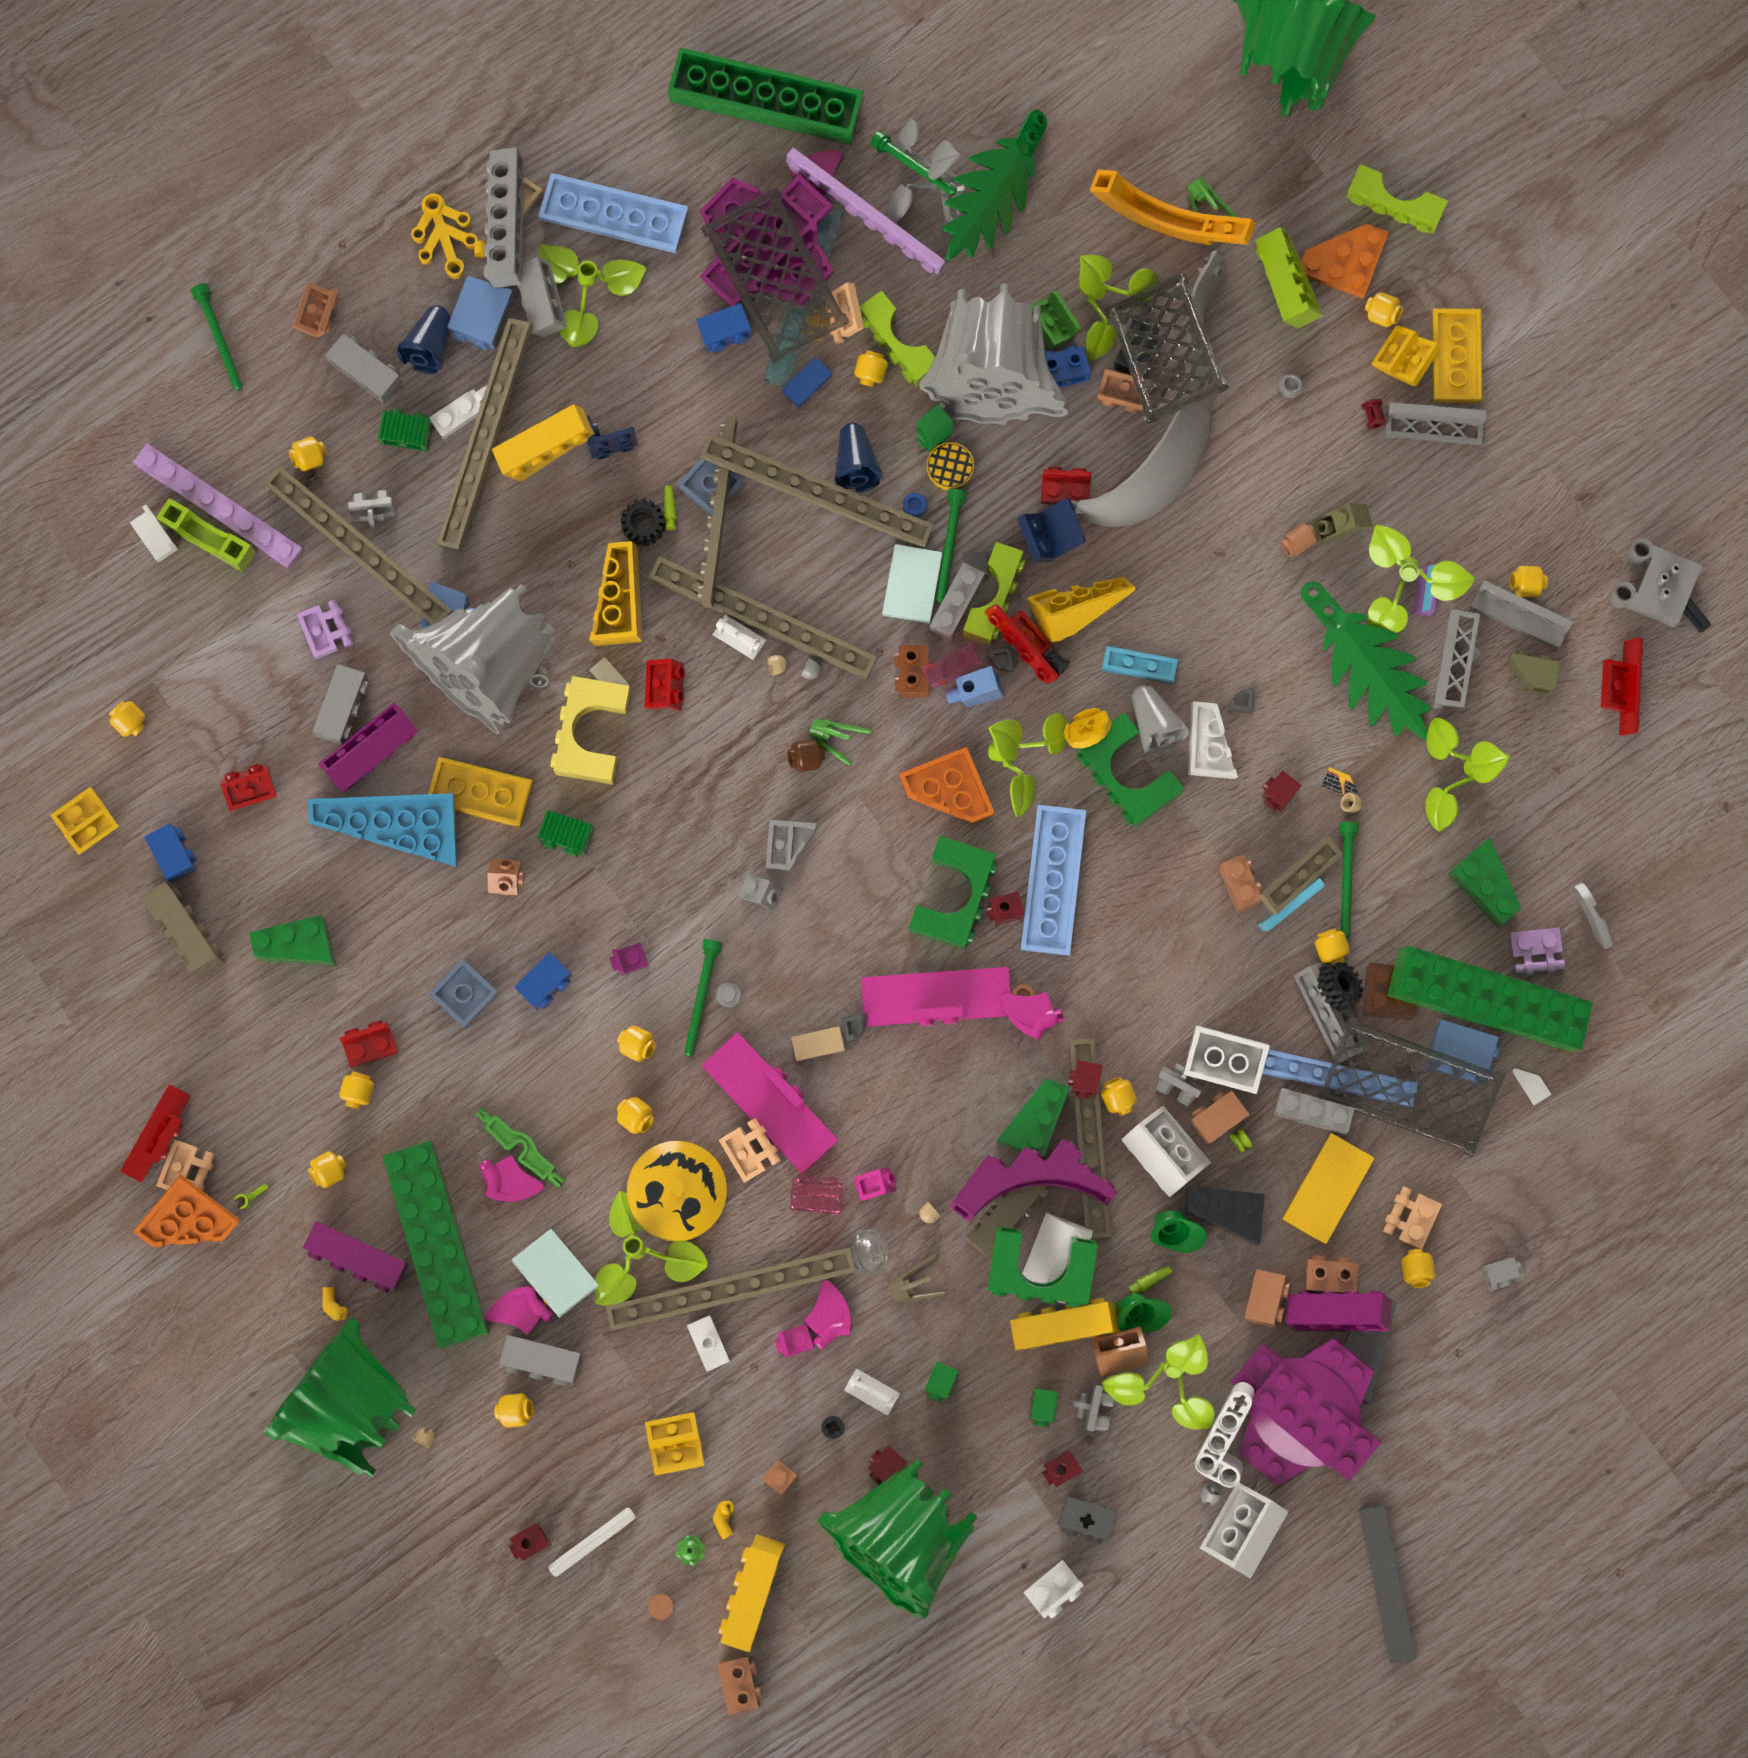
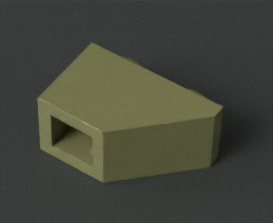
(1342, 522)
(1535, 673)

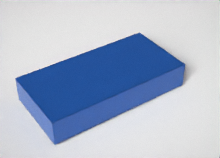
(807, 382)

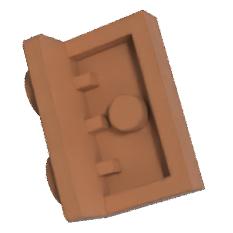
(315, 310)
(1119, 389)

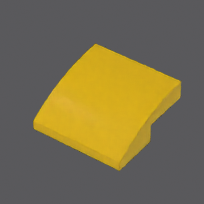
(1406, 355)
(84, 820)
(674, 1443)

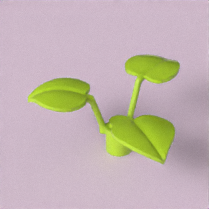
(1093, 274)
(622, 280)
(1391, 547)
(1005, 749)
(1483, 766)
(615, 1284)
(1181, 1356)

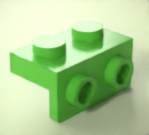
(1058, 322)

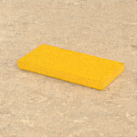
(1459, 361)
(482, 791)
(1328, 1188)

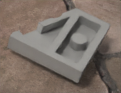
(787, 843)

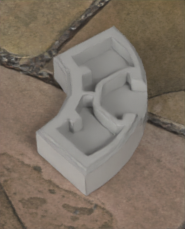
(1598, 926)

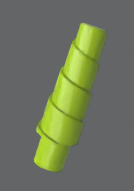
(669, 508)
(1146, 1282)

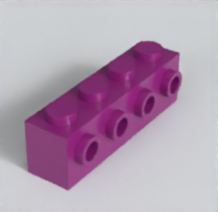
(368, 747)
(355, 1256)
(1339, 1311)

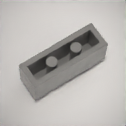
(541, 298)
(364, 368)
(957, 602)
(341, 704)
(1313, 1111)
(540, 1360)

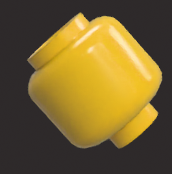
(1384, 309)
(870, 368)
(307, 453)
(1528, 581)
(127, 718)
(1332, 946)
(636, 1043)
(356, 1090)
(1118, 1096)
(635, 1115)
(327, 1169)
(1418, 1268)
(514, 1410)

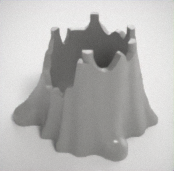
(993, 363)
(481, 655)

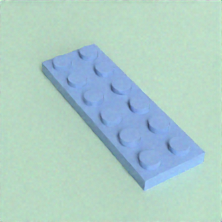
(613, 213)
(1053, 880)

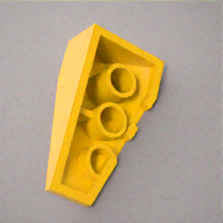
(1070, 611)

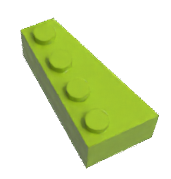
(1288, 279)

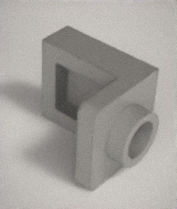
(760, 892)

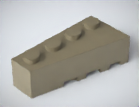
(183, 930)
(1004, 1212)

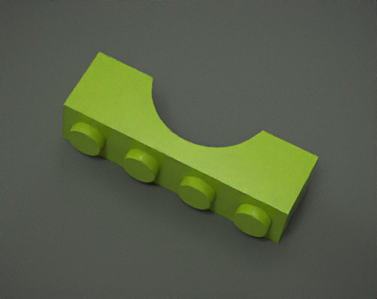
(1369, 190)
(879, 315)
(205, 536)
(1003, 565)

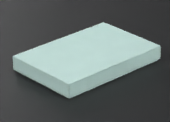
(912, 583)
(555, 1273)

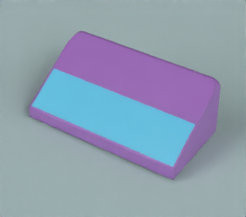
(1425, 602)

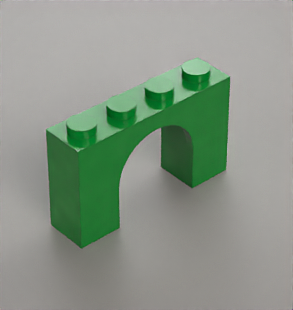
(1136, 804)
(956, 927)
(1071, 1286)

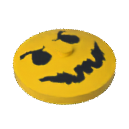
(676, 1191)

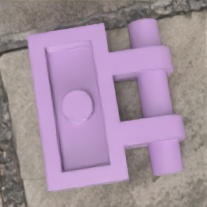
(318, 633)
(1536, 943)

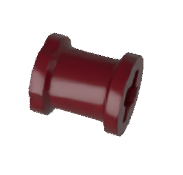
(1374, 414)

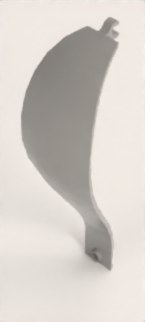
(1181, 447)

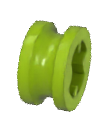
(1240, 1140)

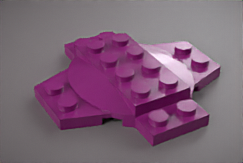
(806, 209)
(1306, 1412)

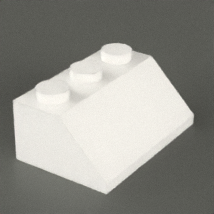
(1226, 1059)
(1166, 1151)
(1051, 1248)
(1244, 1529)

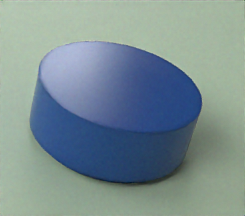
(915, 505)

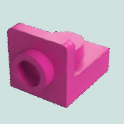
(875, 1183)
(794, 1341)

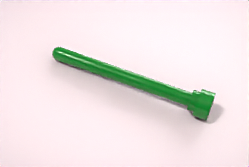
(882, 143)
(202, 294)
(956, 499)
(1348, 832)
(711, 950)

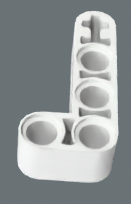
(1226, 1430)

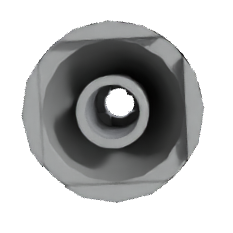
(1156, 721)

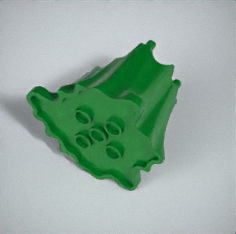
(1302, 44)
(341, 1403)
(900, 1539)

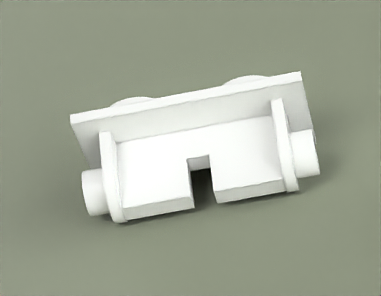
(738, 637)
(872, 1392)

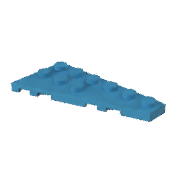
(402, 822)

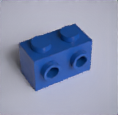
(724, 328)
(1068, 366)
(171, 852)
(544, 982)

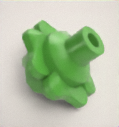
(690, 1550)

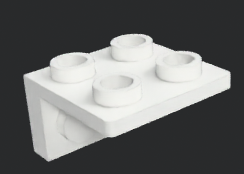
(1054, 1589)

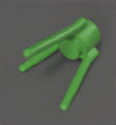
(1201, 192)
(824, 730)

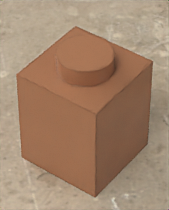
(779, 1477)

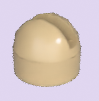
(776, 664)
(1353, 798)
(928, 1213)
(423, 1438)

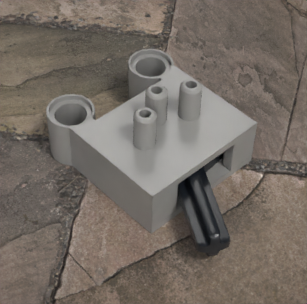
(1663, 587)

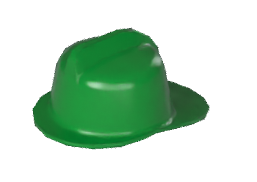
(1177, 1233)
(1142, 1312)

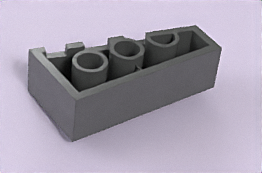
(1370, 1348)

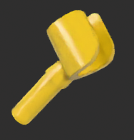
(479, 249)

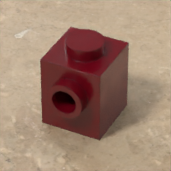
(1280, 791)
(1005, 909)
(1085, 1079)
(885, 1464)
(1061, 1469)
(529, 1542)

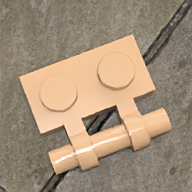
(848, 303)
(743, 1154)
(180, 1161)
(1419, 1220)

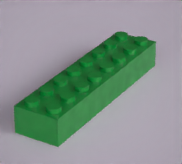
(765, 96)
(1490, 999)
(436, 1245)

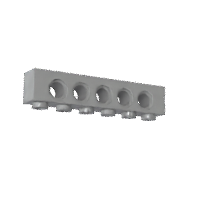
(510, 165)

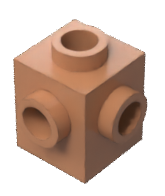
(505, 876)

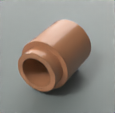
(1299, 540)

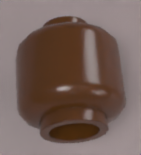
(805, 755)

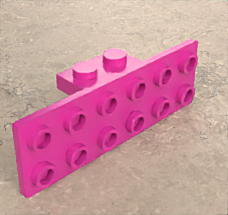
(935, 996)
(769, 1099)

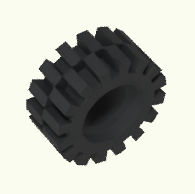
(637, 509)
(1340, 986)

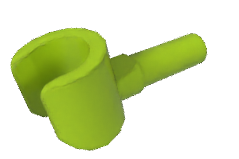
(249, 1197)

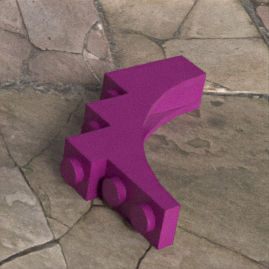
(1028, 1170)

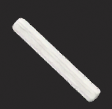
(591, 1542)

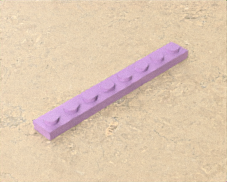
(857, 206)
(218, 506)

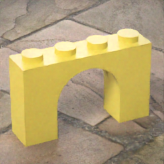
(583, 697)

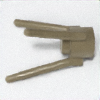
(903, 1289)

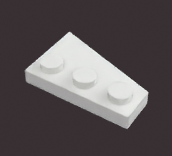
(1207, 745)

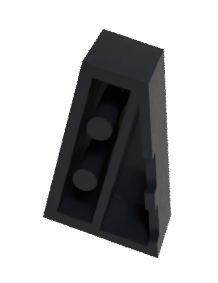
(1228, 1210)

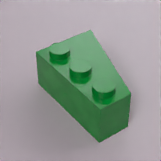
(1487, 883)
(295, 942)
(1036, 1120)

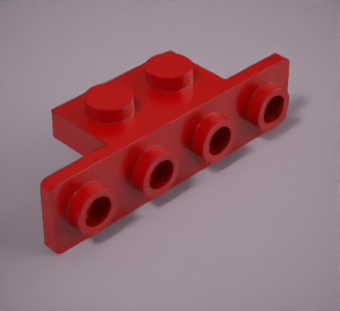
(1025, 638)
(1623, 685)
(156, 1134)

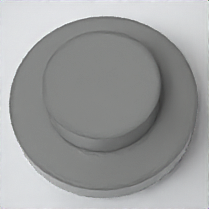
(1290, 386)
(728, 995)

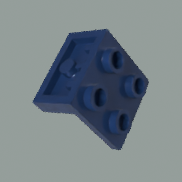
(603, 446)
(1052, 531)

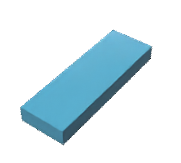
(1140, 665)
(1272, 920)

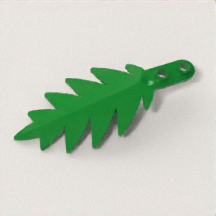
(994, 188)
(1370, 664)

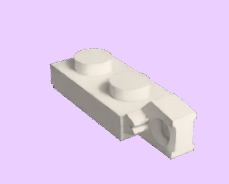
(458, 413)

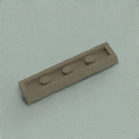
(1300, 875)

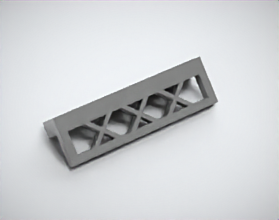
(1432, 415)
(1520, 614)
(1447, 656)
(1327, 1018)

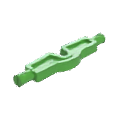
(530, 1156)

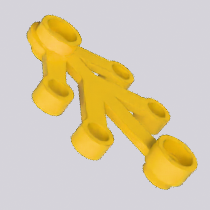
(442, 232)

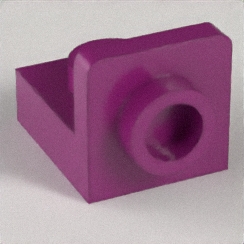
(629, 959)

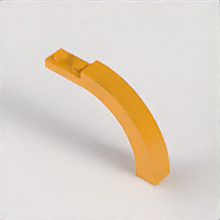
(1165, 218)

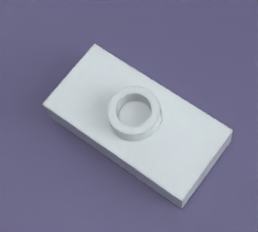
(708, 1343)

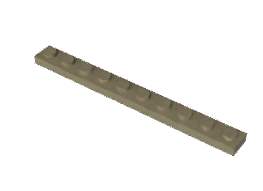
(484, 434)
(816, 490)
(357, 546)
(766, 619)
(730, 1289)

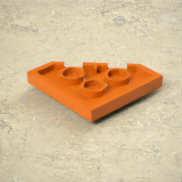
(1346, 260)
(949, 786)
(185, 1217)

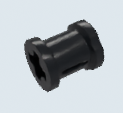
(1063, 664)
(828, 1420)

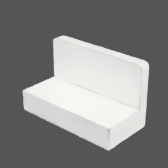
(153, 535)

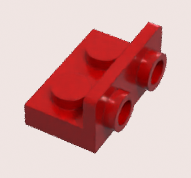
(1063, 484)
(664, 684)
(248, 786)
(368, 1044)

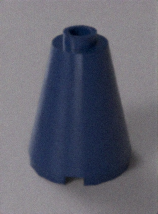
(426, 341)
(856, 460)

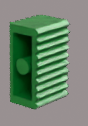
(933, 428)
(405, 430)
(565, 833)
(941, 1382)
(1043, 1407)

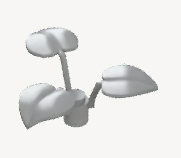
(941, 160)

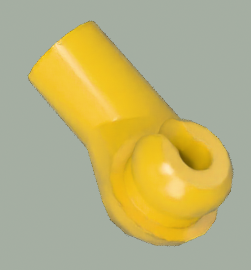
(330, 1307)
(721, 1518)

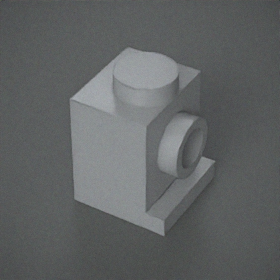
(1502, 1273)

